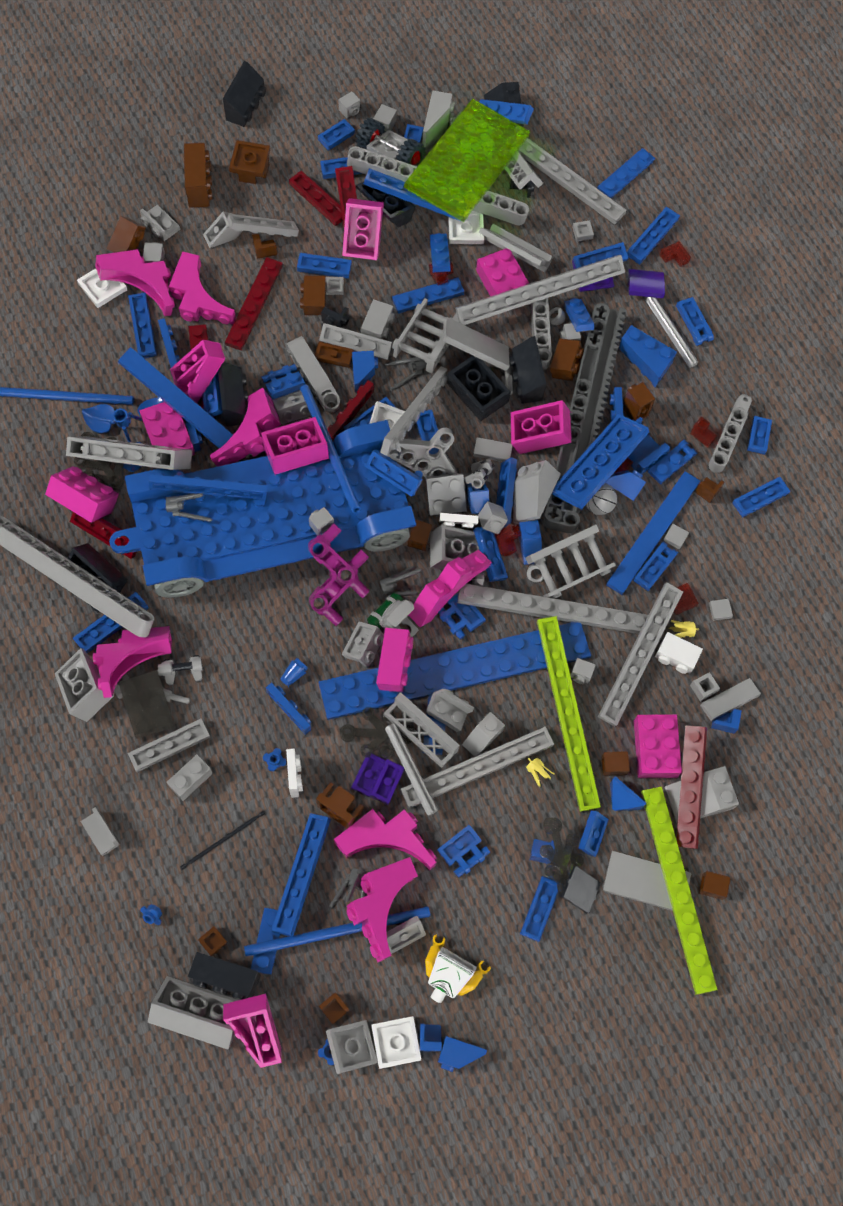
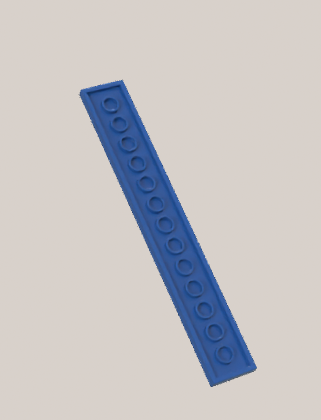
(450, 671)

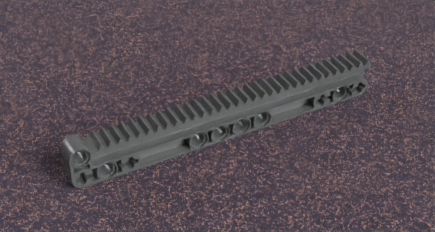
(595, 379)

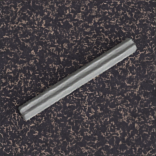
(672, 332)
(411, 769)

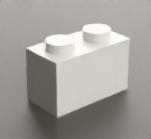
(678, 653)

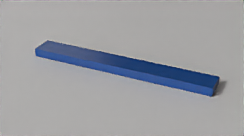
(175, 397)
(653, 533)

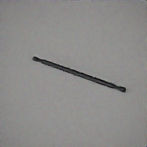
(222, 840)

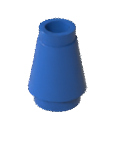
(293, 672)

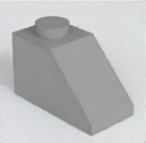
(220, 231)
(483, 734)

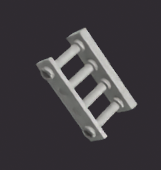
(438, 347)
(555, 551)

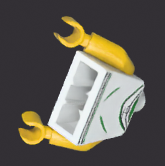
(450, 973)

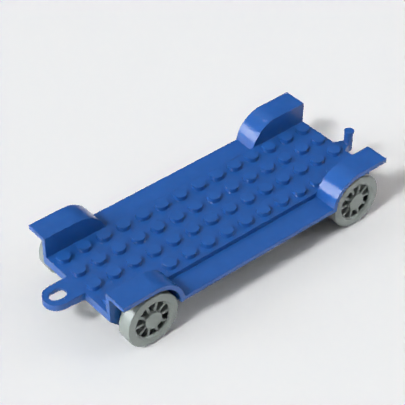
(263, 533)

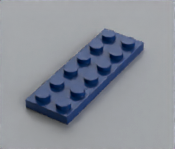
(600, 461)

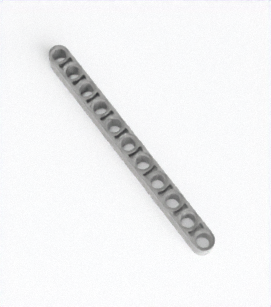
(491, 203)
(75, 579)

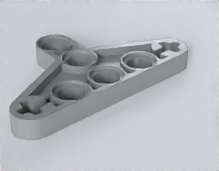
(420, 453)

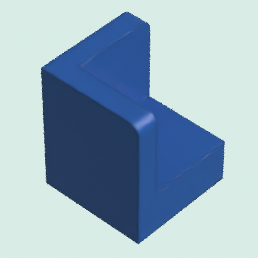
(728, 722)
(535, 852)
(430, 1038)

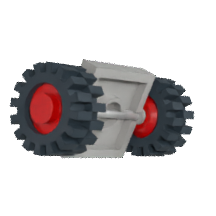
(387, 143)

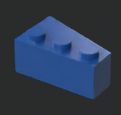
(647, 354)

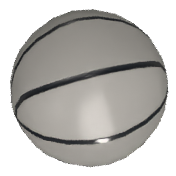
(603, 501)

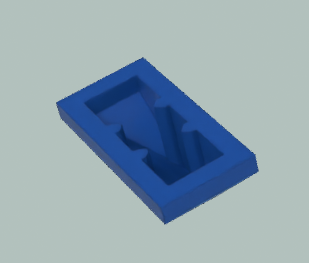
(623, 797)

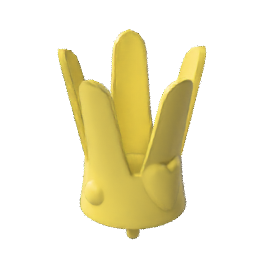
(686, 628)
(537, 765)

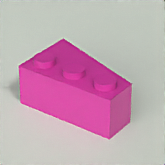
(198, 369)
(394, 660)
(255, 1027)

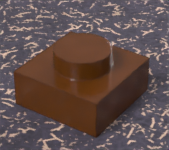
(212, 941)

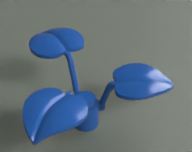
(102, 416)

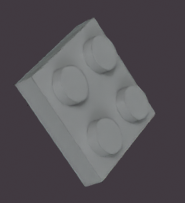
(446, 494)
(351, 1047)

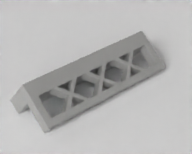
(525, 171)
(427, 725)

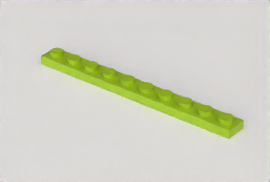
(568, 714)
(679, 891)

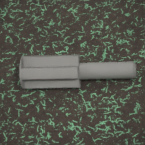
(507, 380)
(168, 693)

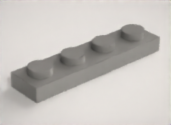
(262, 225)
(355, 340)
(168, 745)

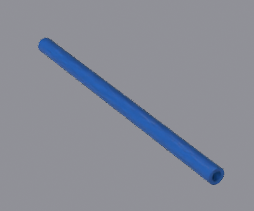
(66, 396)
(333, 455)
(328, 933)

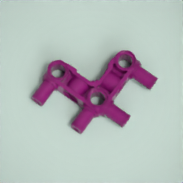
(335, 585)

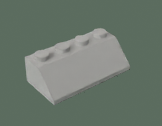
(191, 1012)

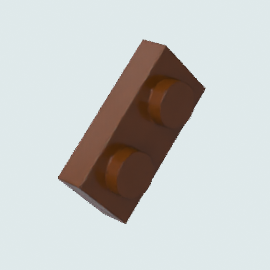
(334, 354)

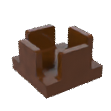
(250, 161)
(339, 805)

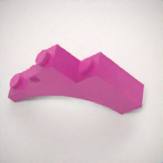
(132, 269)
(196, 300)
(248, 439)
(451, 580)
(118, 658)
(396, 834)
(373, 909)

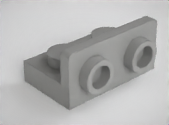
(159, 222)
(291, 407)
(363, 644)
(449, 709)

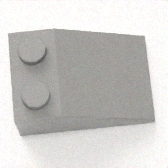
(437, 118)
(533, 490)
(450, 543)
(80, 686)
(716, 793)

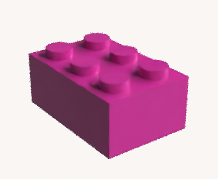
(362, 229)
(500, 272)
(165, 427)
(540, 427)
(295, 445)
(82, 494)
(657, 746)

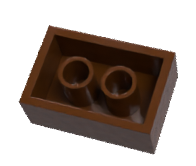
(197, 175)

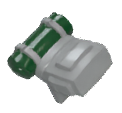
(392, 613)

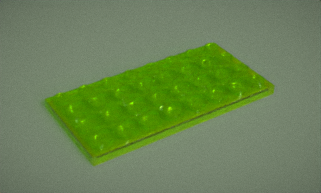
(467, 160)

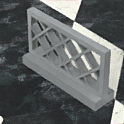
(518, 247)

